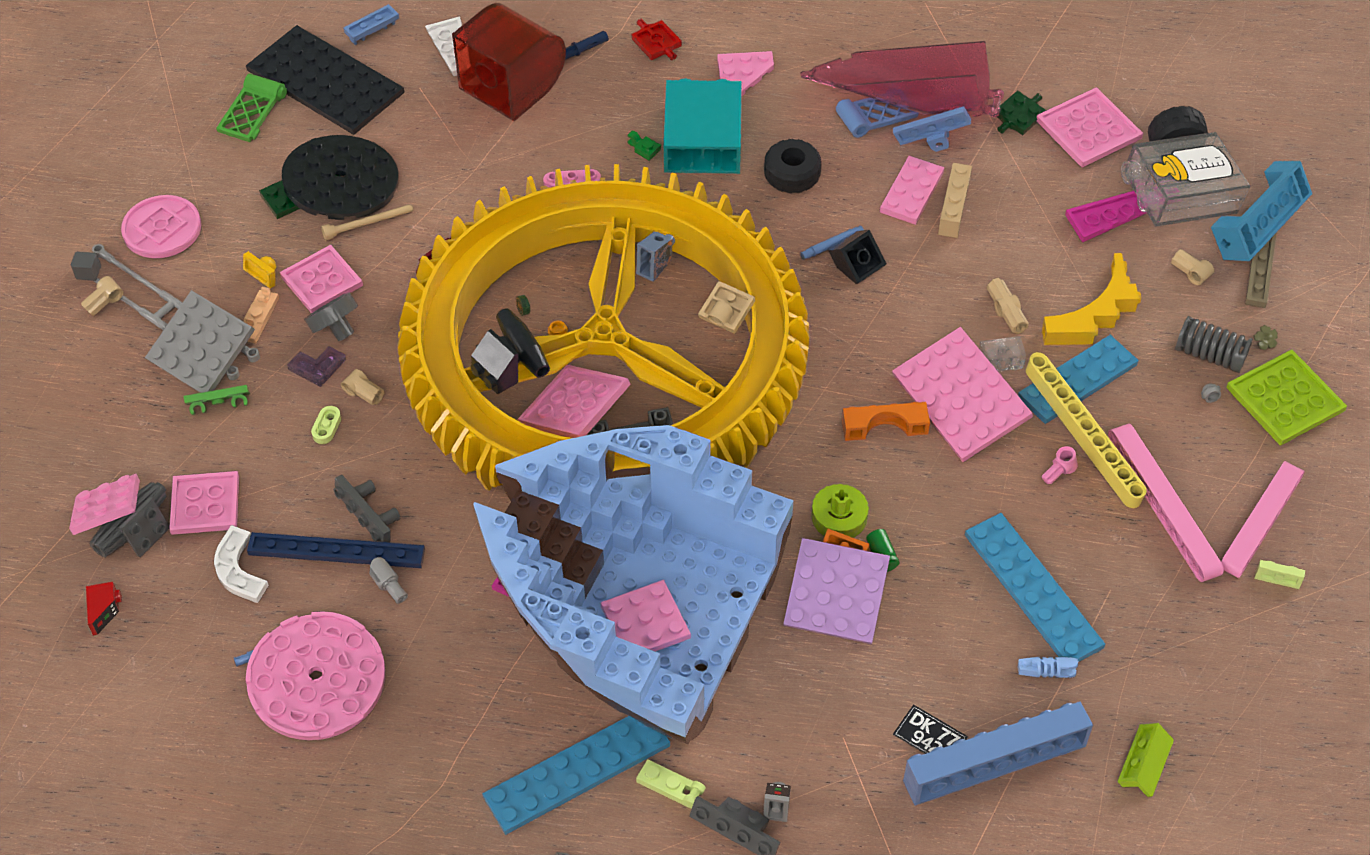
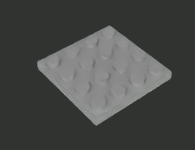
(199, 343)

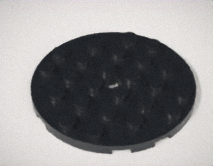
(312, 180)

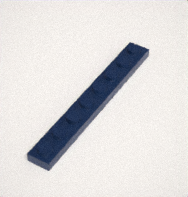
(335, 550)

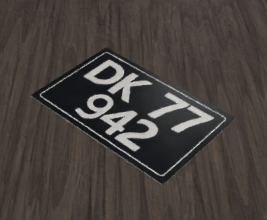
(926, 731)

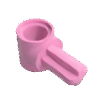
(1060, 466)

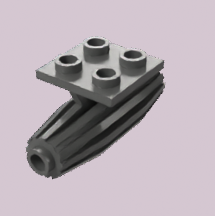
(138, 528)

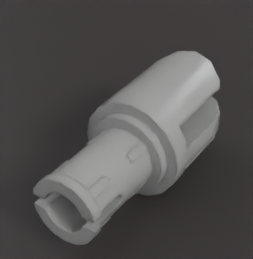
(387, 579)

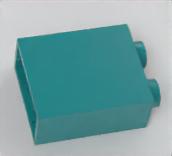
(702, 126)

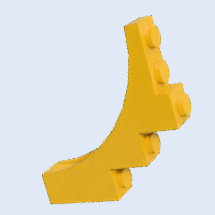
(1083, 324)

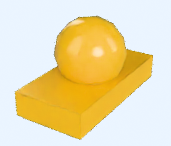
(261, 269)

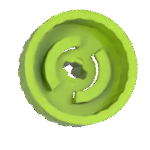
(840, 502)

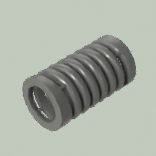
(1210, 347)

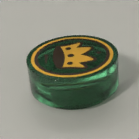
(522, 305)

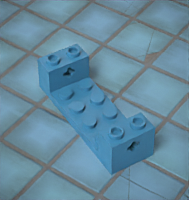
(1245, 235)

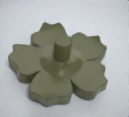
(1266, 337)

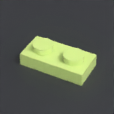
(1279, 574)

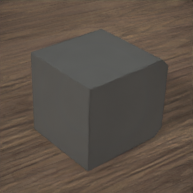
(85, 266)

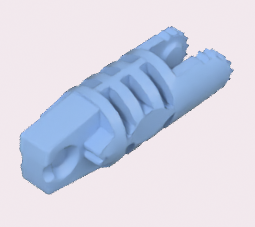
(1059, 667)

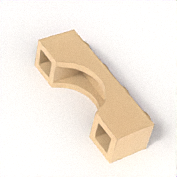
(955, 200)

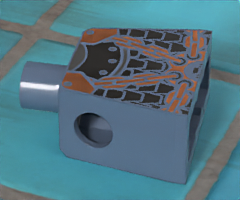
(654, 255)

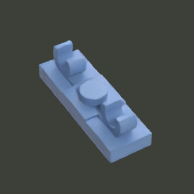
(371, 23)

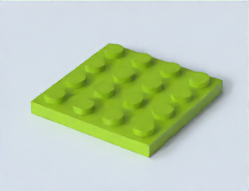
(1286, 397)

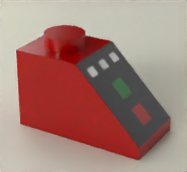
(101, 605)

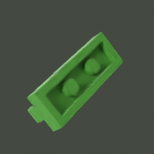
(217, 397)

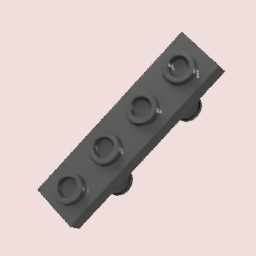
(355, 504)

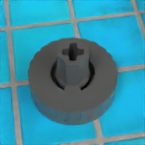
(333, 315)

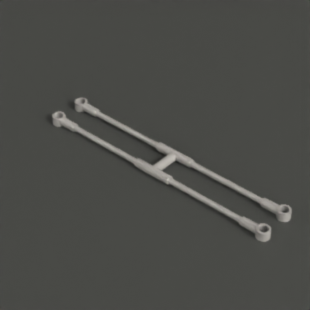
(172, 302)

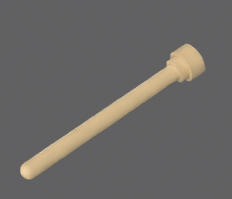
(331, 231)

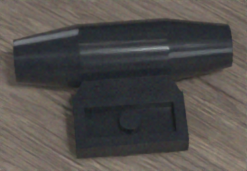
(523, 342)

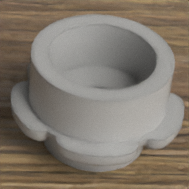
(1211, 393)

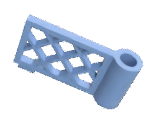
(857, 118)

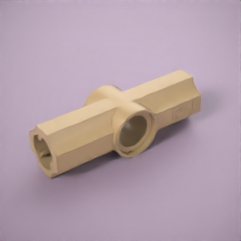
(1007, 306)

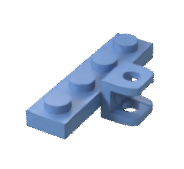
(934, 128)

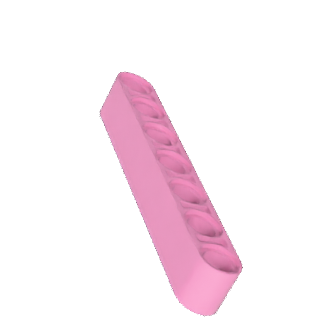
(1261, 519)

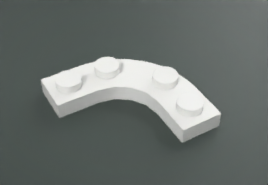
(228, 569)

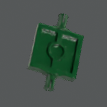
(1019, 112)

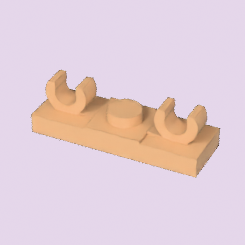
(260, 312)

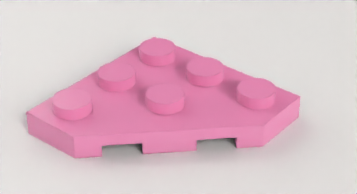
(745, 67)

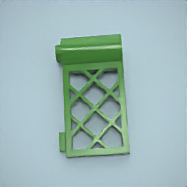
(261, 90)

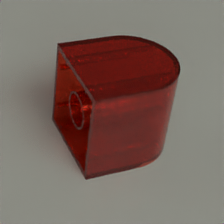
(507, 59)

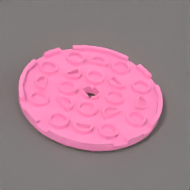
(320, 707)

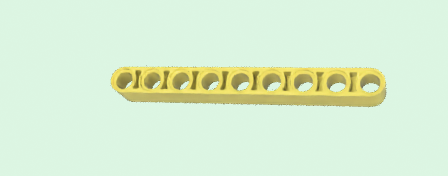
(1099, 455)

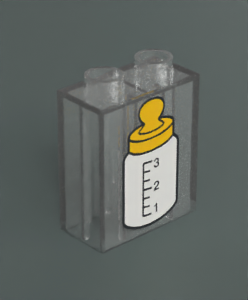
(1185, 179)

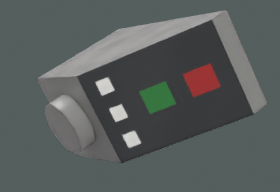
(777, 801)

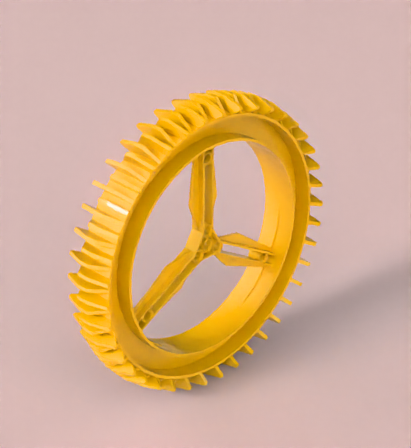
(619, 215)

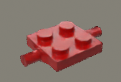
(656, 39)

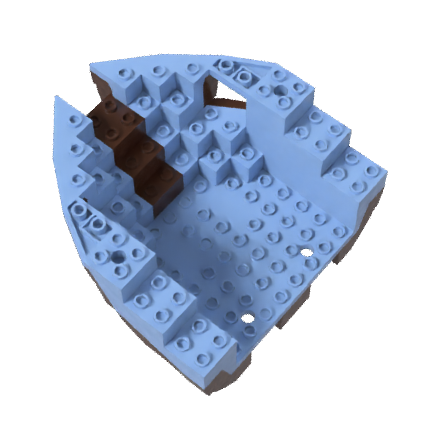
(598, 533)

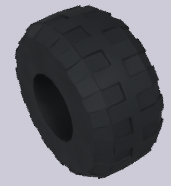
(1176, 123)
(792, 166)

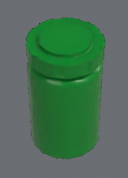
(881, 544)

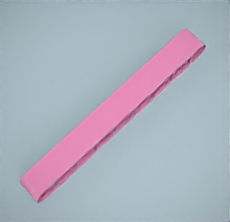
(1167, 504)

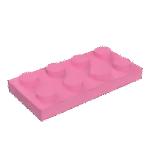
(912, 190)

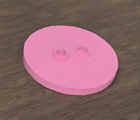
(161, 226)

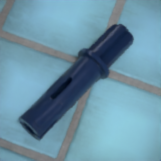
(586, 44)

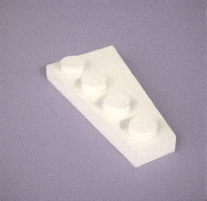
(442, 37)

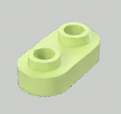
(324, 426)

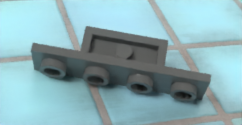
(737, 824)

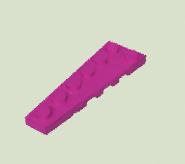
(1103, 215)

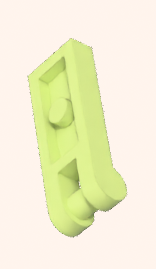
(669, 783)

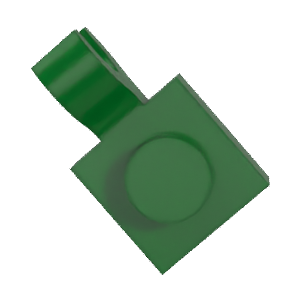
(644, 147)

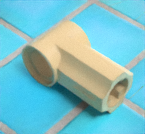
(1196, 270)
(106, 292)
(359, 385)

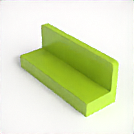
(1146, 758)

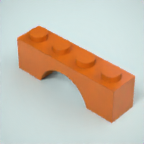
(910, 417)

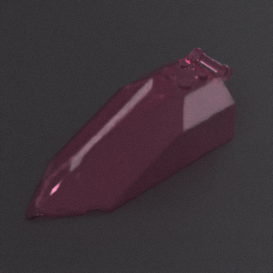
(918, 77)

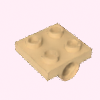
(726, 307)

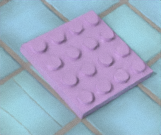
(836, 591)

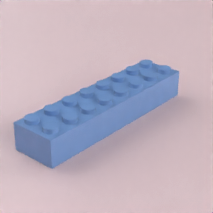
(997, 752)

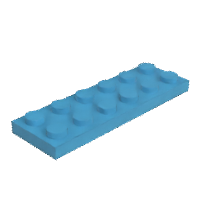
(1084, 374)

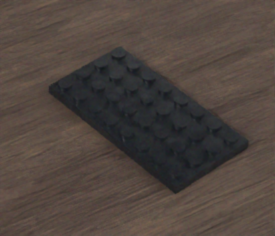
(326, 79)

